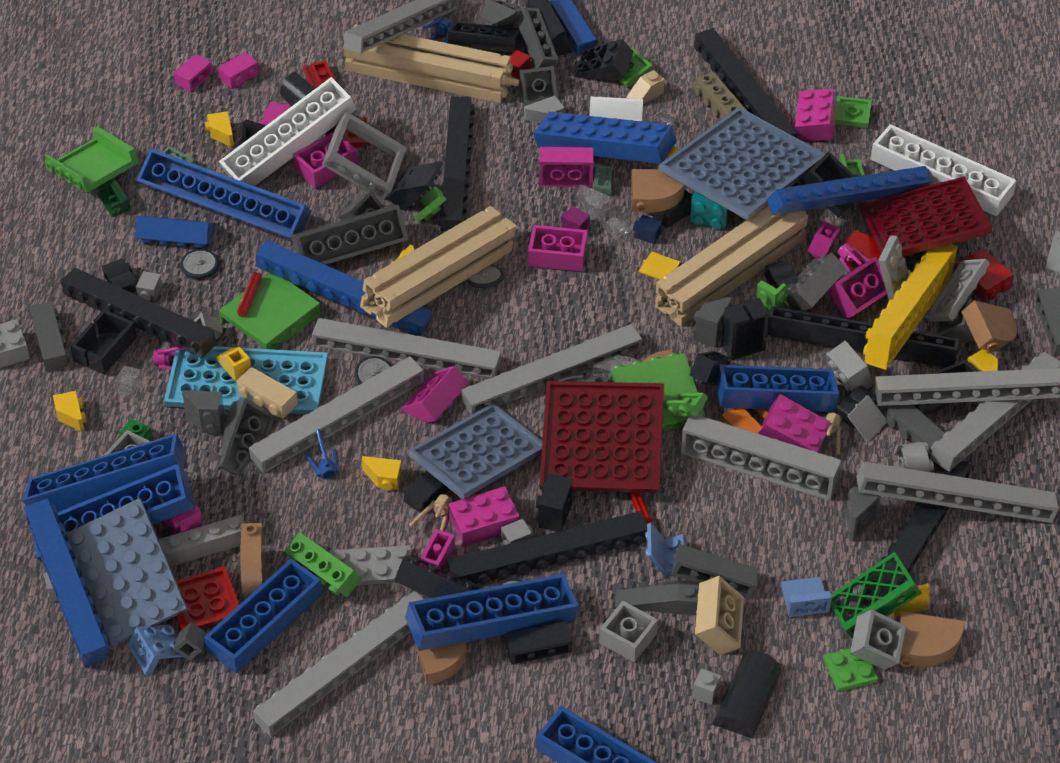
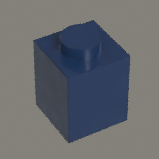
(647, 229)

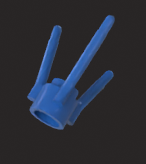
(442, 27)
(327, 468)

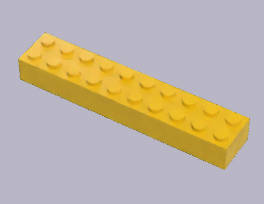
(909, 306)

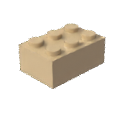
(719, 615)

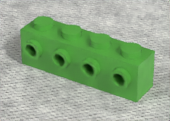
(323, 565)

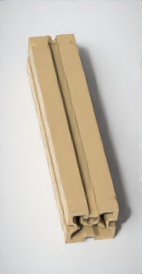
(436, 67)
(729, 262)
(437, 266)

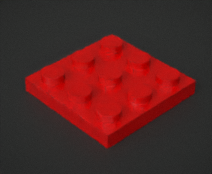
(208, 598)

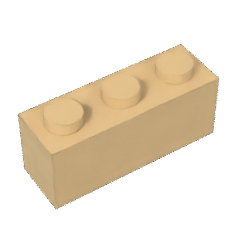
(267, 392)

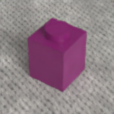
(575, 219)

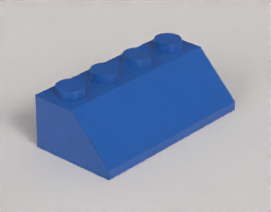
(175, 230)

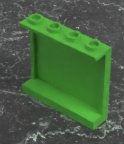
(94, 161)
(275, 313)
(669, 370)

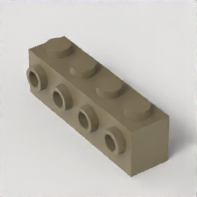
(716, 95)

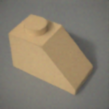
(647, 87)

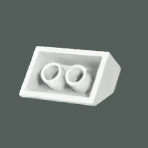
(617, 108)

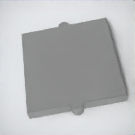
(867, 418)

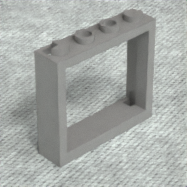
(354, 172)

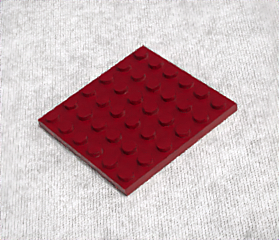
(927, 217)
(603, 435)

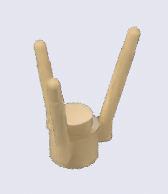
(835, 426)
(440, 508)

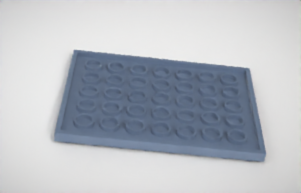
(741, 162)

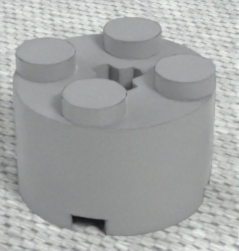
(914, 457)

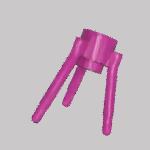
(850, 254)
(163, 356)

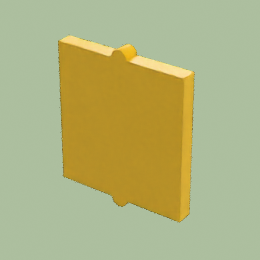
(658, 265)
(918, 604)

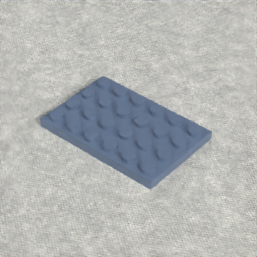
(477, 450)
(126, 571)

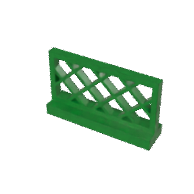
(895, 599)

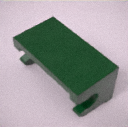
(113, 198)

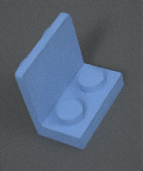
(662, 550)
(805, 597)
(152, 644)

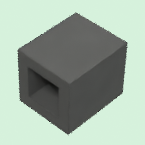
(190, 641)

